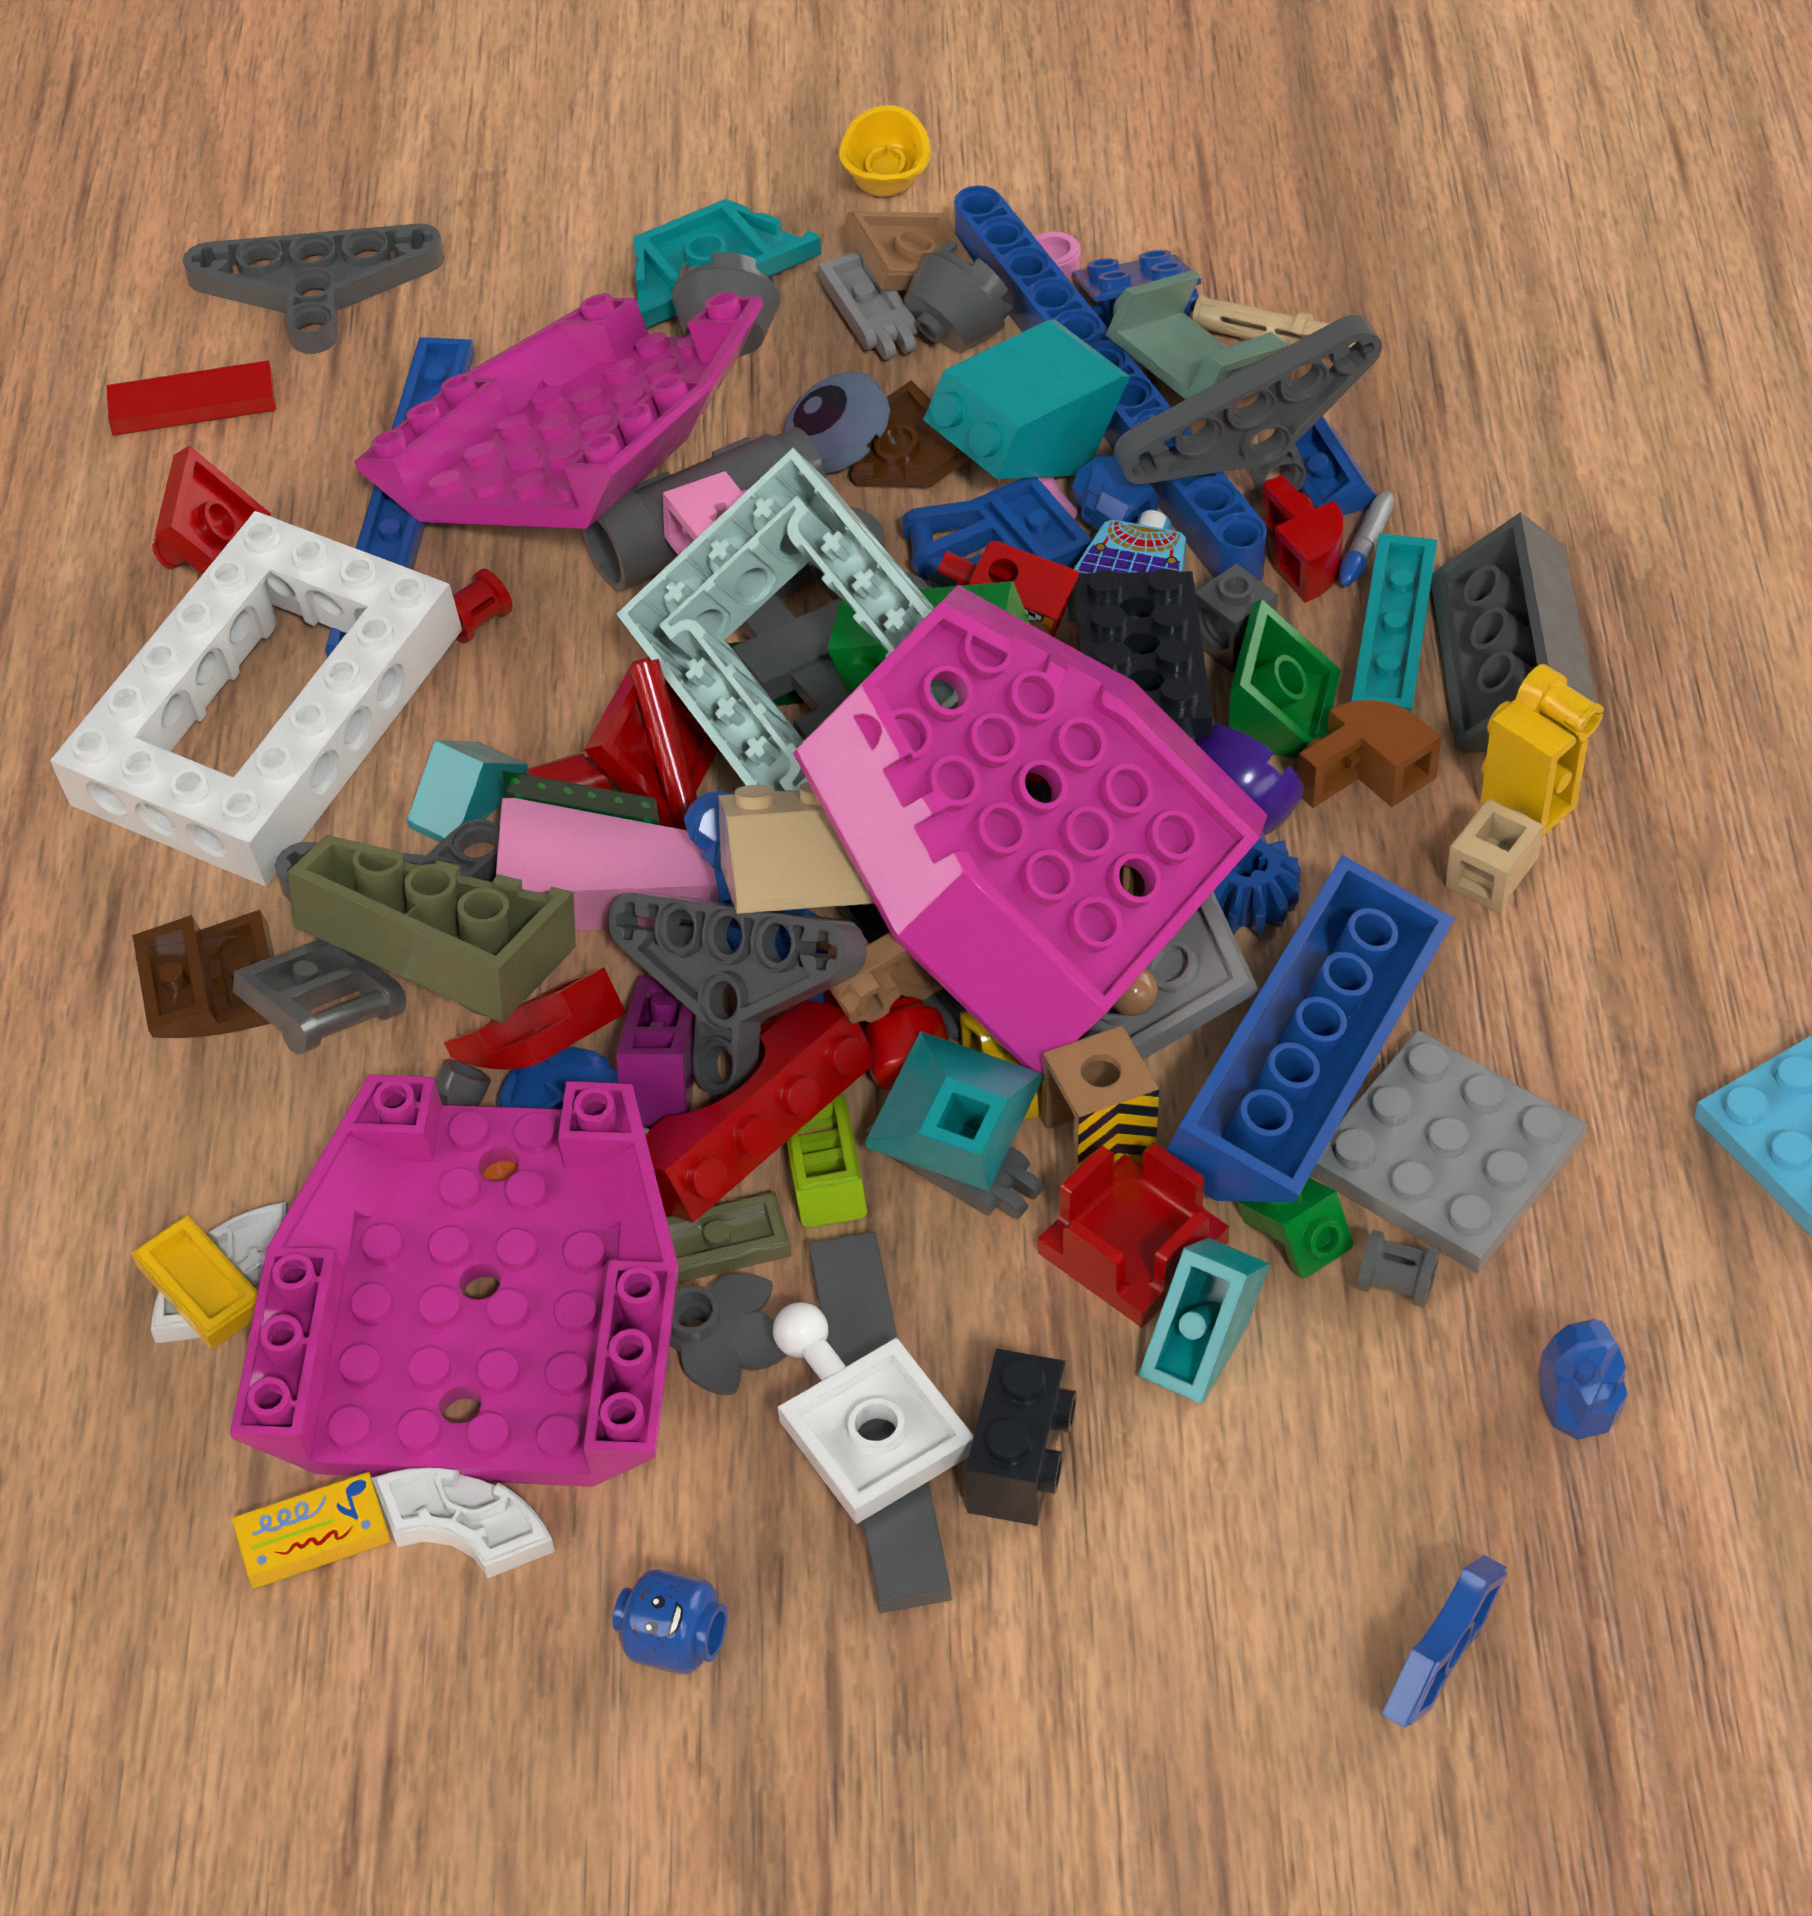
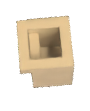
(1493, 855)

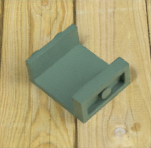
(1172, 345)

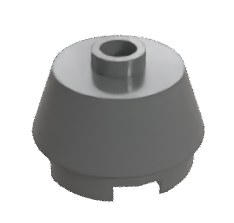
(726, 274)
(956, 299)

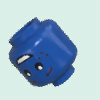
(670, 1621)

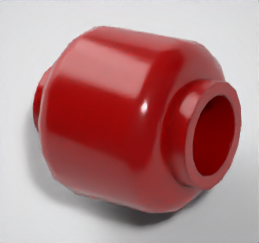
(895, 1035)

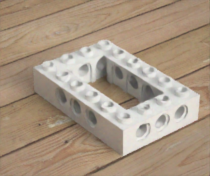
(121, 752)

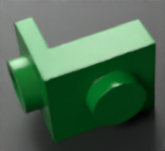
(1309, 1228)

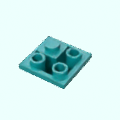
(954, 1111)

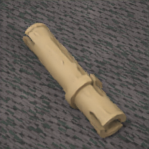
(1216, 314)

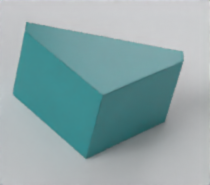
(459, 785)

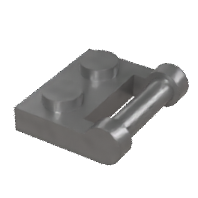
(309, 977)

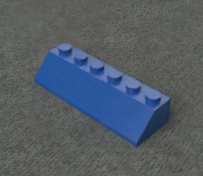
(1309, 1038)

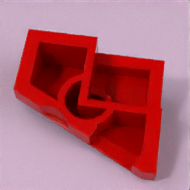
(542, 1025)

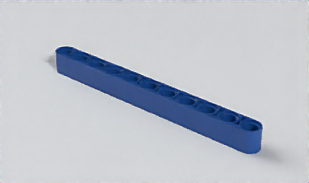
(1205, 507)

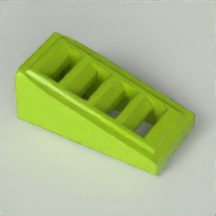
(827, 1169)

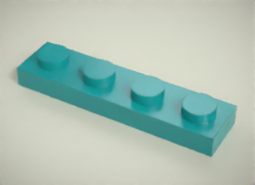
(1395, 620)

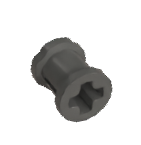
(1398, 1268)

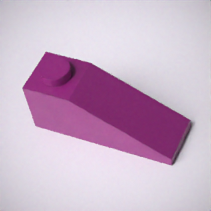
(657, 1052)

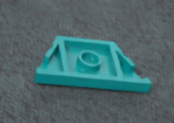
(710, 230)

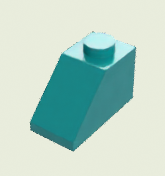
(1203, 1317)

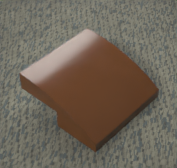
(190, 975)

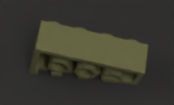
(433, 925)

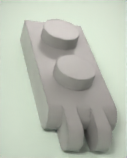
(871, 313)

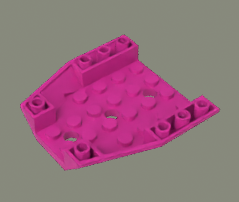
(560, 417)
(975, 876)
(367, 1311)

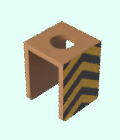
(1106, 1094)

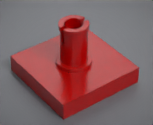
(199, 512)
(625, 751)

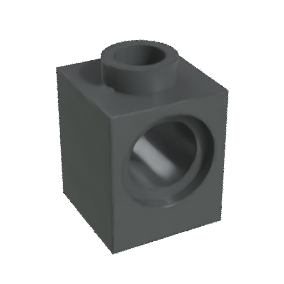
(1225, 611)

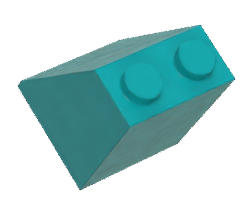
(1029, 403)

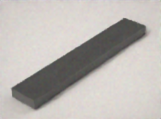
(904, 1535)

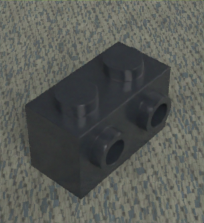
(1017, 1437)

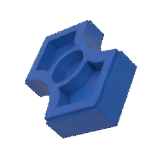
(1445, 1642)

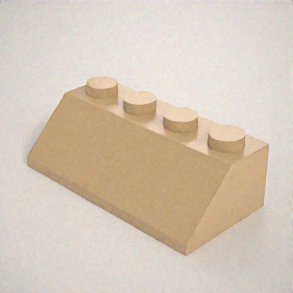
(784, 852)

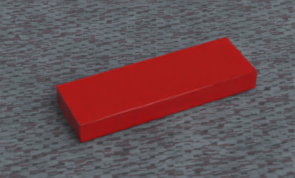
(190, 397)

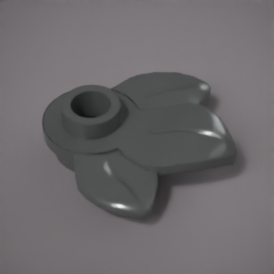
(733, 1331)

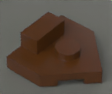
(909, 447)

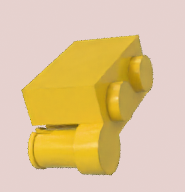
(1539, 748)

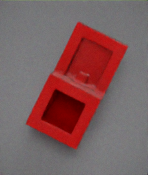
(1305, 538)

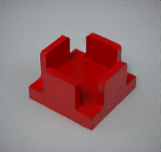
(1128, 1227)

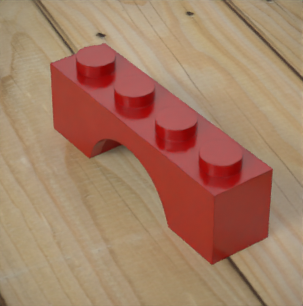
(806, 1065)

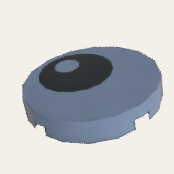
(841, 417)

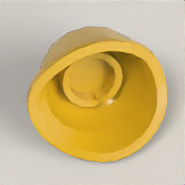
(885, 150)

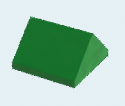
(1281, 685)

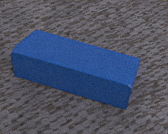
(1332, 471)

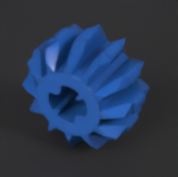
(1260, 887)

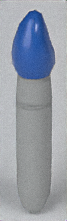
(1355, 561)

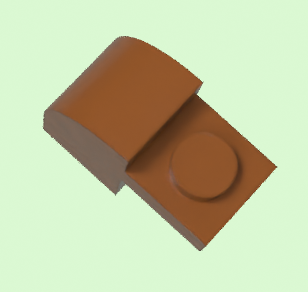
(1371, 743)

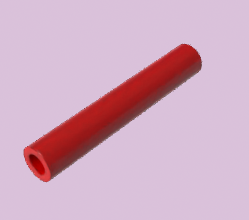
(664, 739)

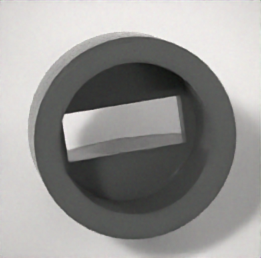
(461, 1084)

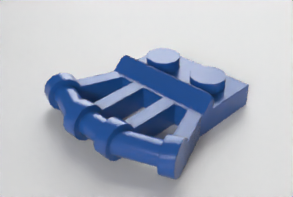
(1016, 514)

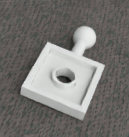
(877, 1386)

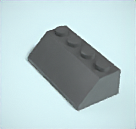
(1501, 616)

